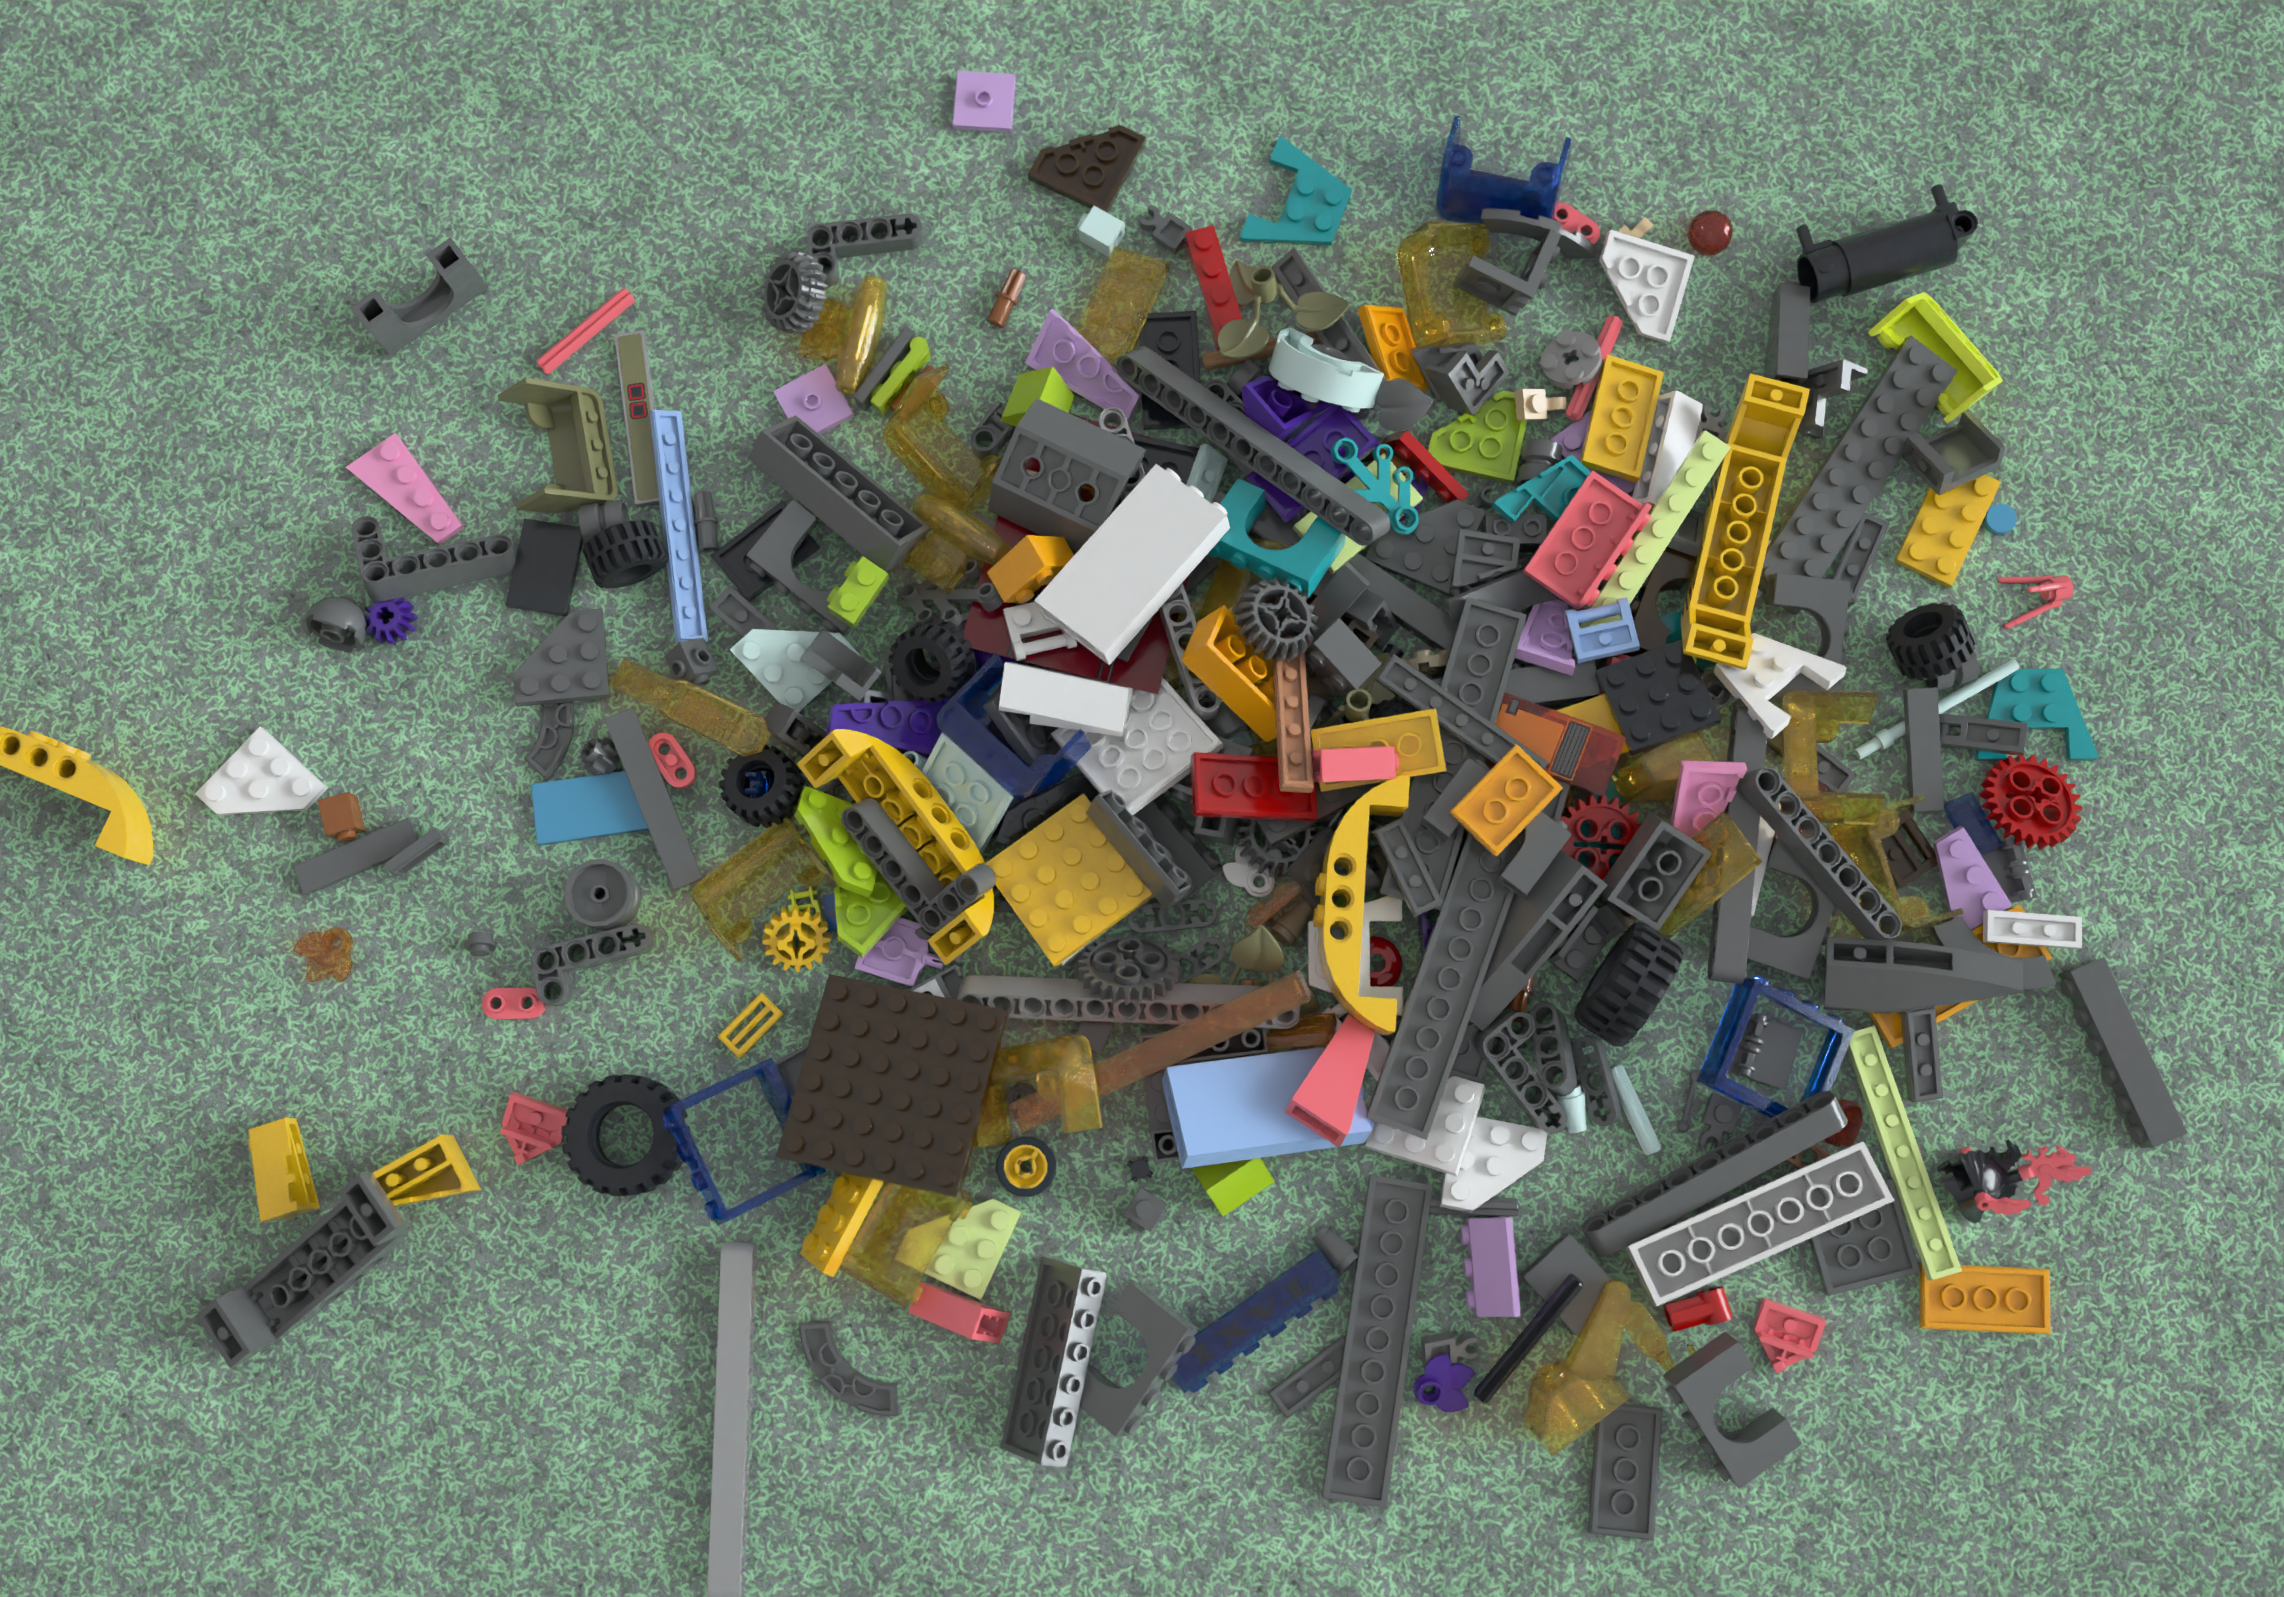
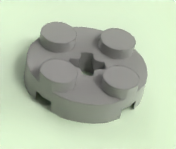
(1567, 345)

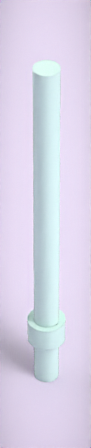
(1885, 738)

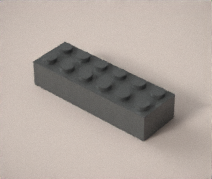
(838, 492)

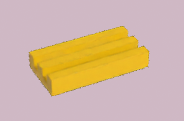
(770, 1006)

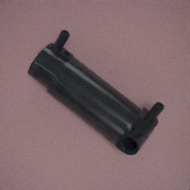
(1884, 252)

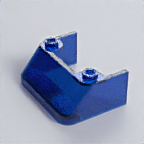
(1466, 192)
(967, 725)

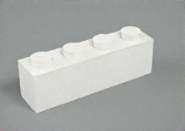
(1668, 444)

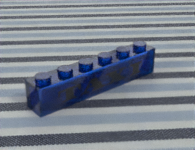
(1255, 1318)

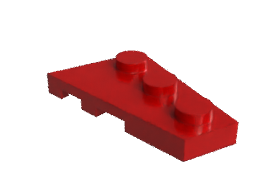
(1425, 466)

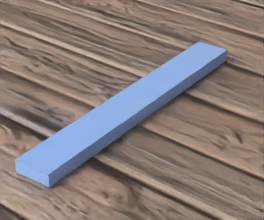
(678, 525)

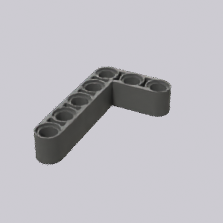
(427, 569)
(907, 871)

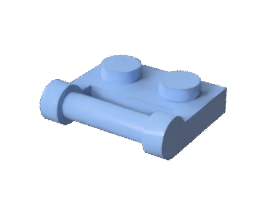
(1602, 639)

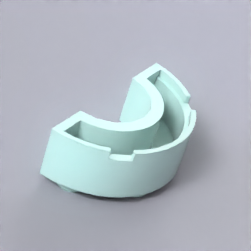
(1322, 376)

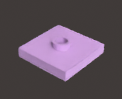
(984, 101)
(815, 400)

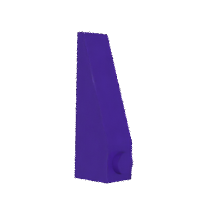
(1279, 409)

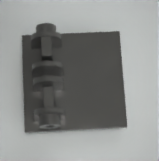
(2011, 871)
(1766, 1051)

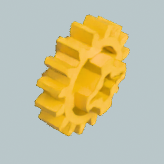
(810, 938)

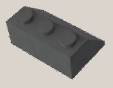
(1654, 871)

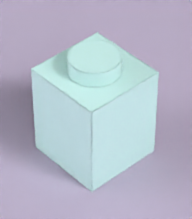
(1100, 230)

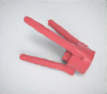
(2051, 589)

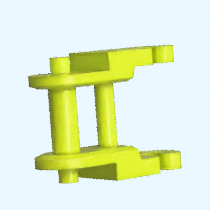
(815, 904)

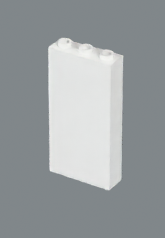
(1133, 563)

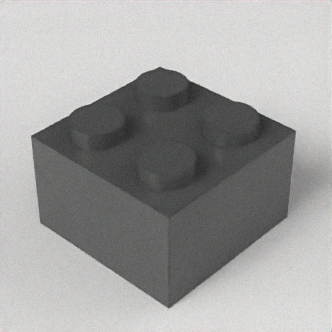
(1339, 658)

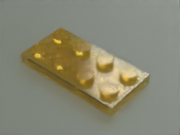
(1121, 302)
(1729, 863)

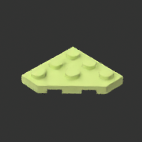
(974, 1247)

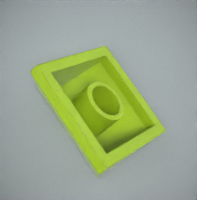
(1040, 384)
(1233, 1182)

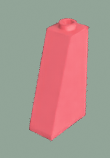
(1333, 1085)

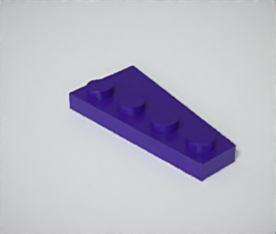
(897, 723)

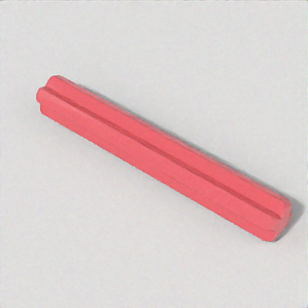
(585, 330)
(1583, 393)

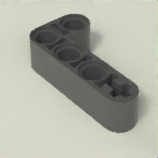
(865, 244)
(594, 956)
(1524, 1075)

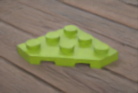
(1482, 443)
(822, 819)
(863, 919)

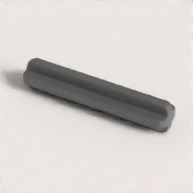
(1493, 1207)

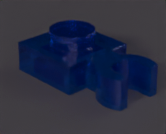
(759, 783)

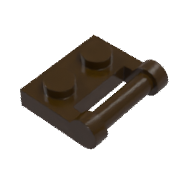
(1900, 857)

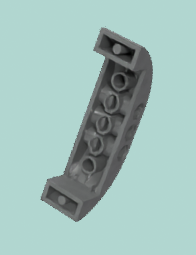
(307, 1273)

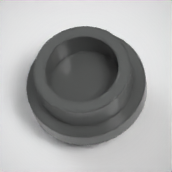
(480, 943)

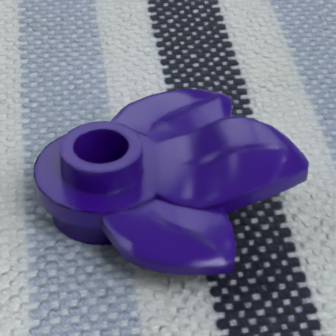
(1447, 1382)

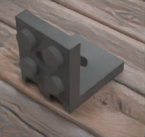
(1503, 288)

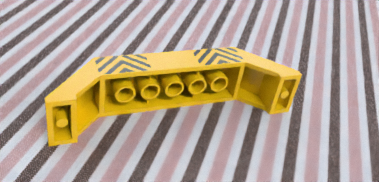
(1740, 522)

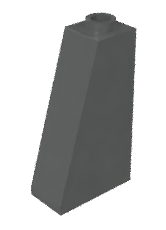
(1788, 334)

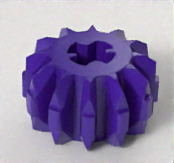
(397, 626)

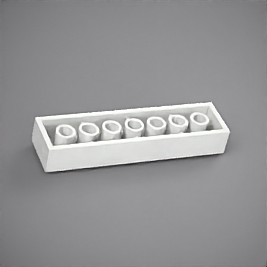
(1759, 1224)

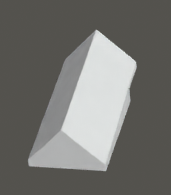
(1064, 699)

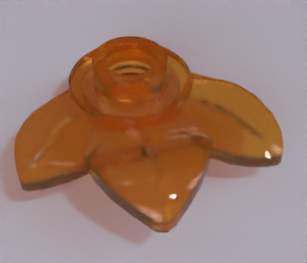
(323, 957)

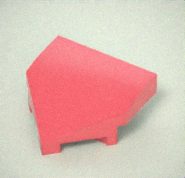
(532, 1126)
(1787, 1333)

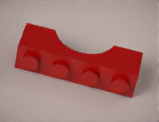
(1213, 278)

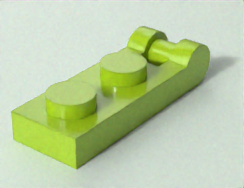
(900, 374)

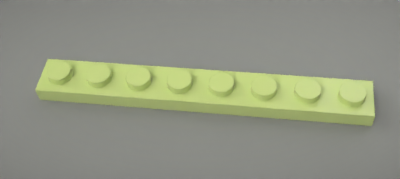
(1664, 522)
(1902, 1155)

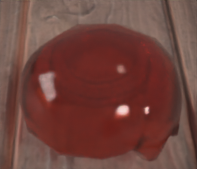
(1710, 232)
(1850, 1132)

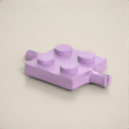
(899, 955)

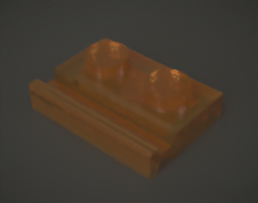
(1282, 896)
(1307, 1032)

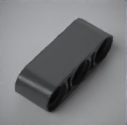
(1562, 1059)

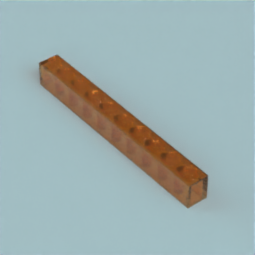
(1177, 1044)

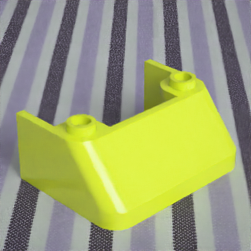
(1932, 327)

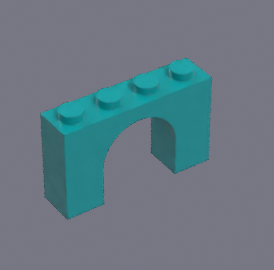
(1300, 564)

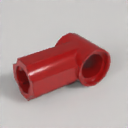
(1703, 1308)

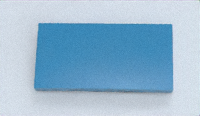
(585, 808)

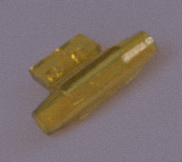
(849, 334)
(956, 536)

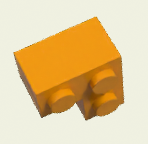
(1029, 566)

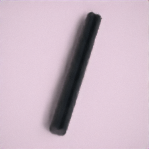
(1528, 1338)

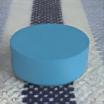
(2000, 519)

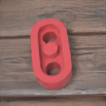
(1576, 222)
(673, 761)
(512, 1004)

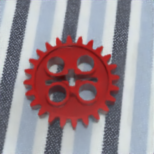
(2030, 801)
(1600, 819)

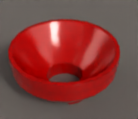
(1392, 959)

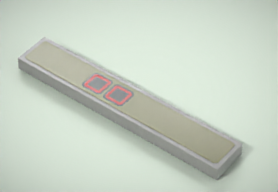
(637, 404)

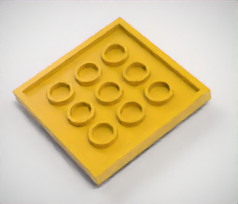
(1067, 882)

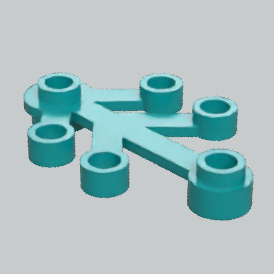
(1379, 488)

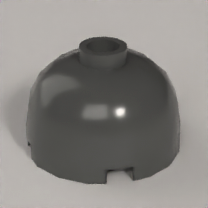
(332, 620)

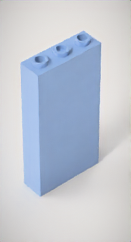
(1239, 1106)

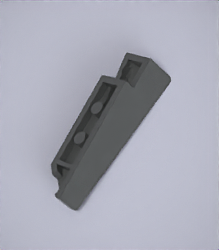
(1507, 591)

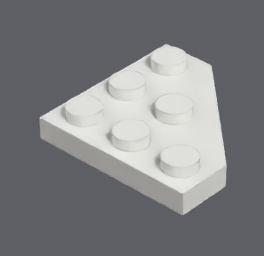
(1647, 281)
(261, 780)
(1447, 1135)
(1492, 1161)

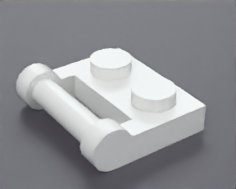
(1026, 622)

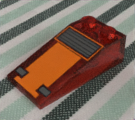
(1572, 747)

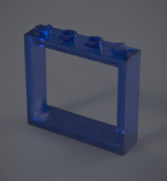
(1732, 1028)
(688, 1152)

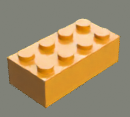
(1233, 671)

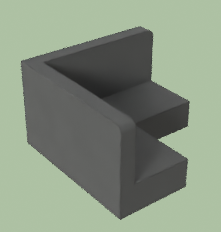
(1824, 383)
(1466, 385)
(841, 665)

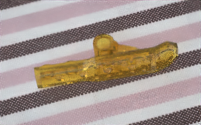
(695, 708)

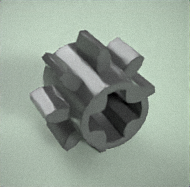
(600, 756)

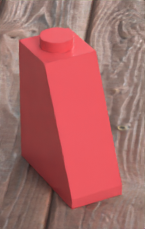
(1354, 763)
(960, 1314)

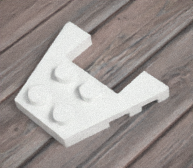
(1768, 671)
(1380, 910)

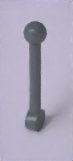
(1683, 1126)

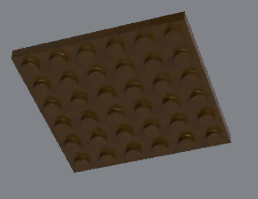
(893, 1085)

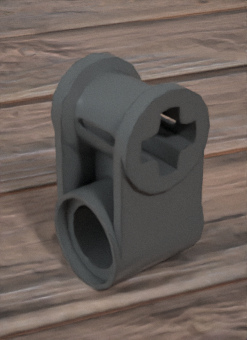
(991, 429)

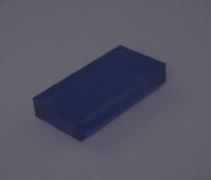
(1967, 812)

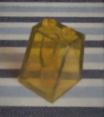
(1657, 772)

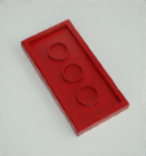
(1246, 789)

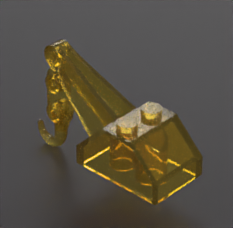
(1582, 1389)

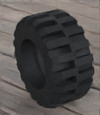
(1629, 984)
(584, 1130)

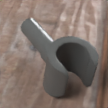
(1481, 501)

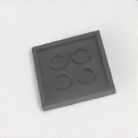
(1865, 1249)

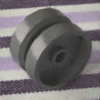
(598, 877)

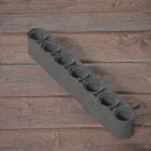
(1806, 850)

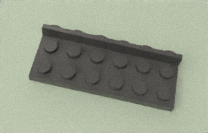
(1053, 1362)

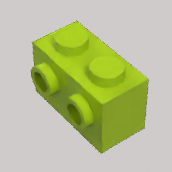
(858, 591)

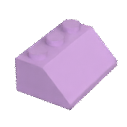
(1491, 1267)

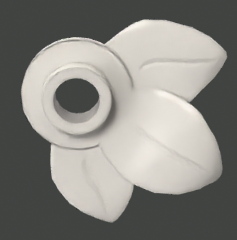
(1242, 875)

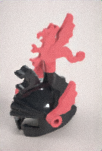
(1983, 1181)

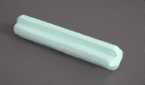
(1635, 1111)

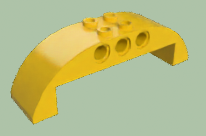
(71, 771)
(883, 773)
(1342, 957)

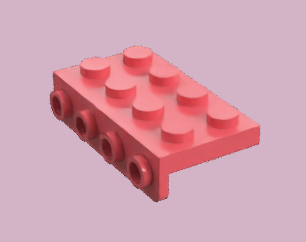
(1587, 541)

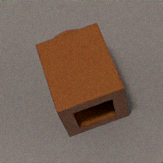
(341, 816)

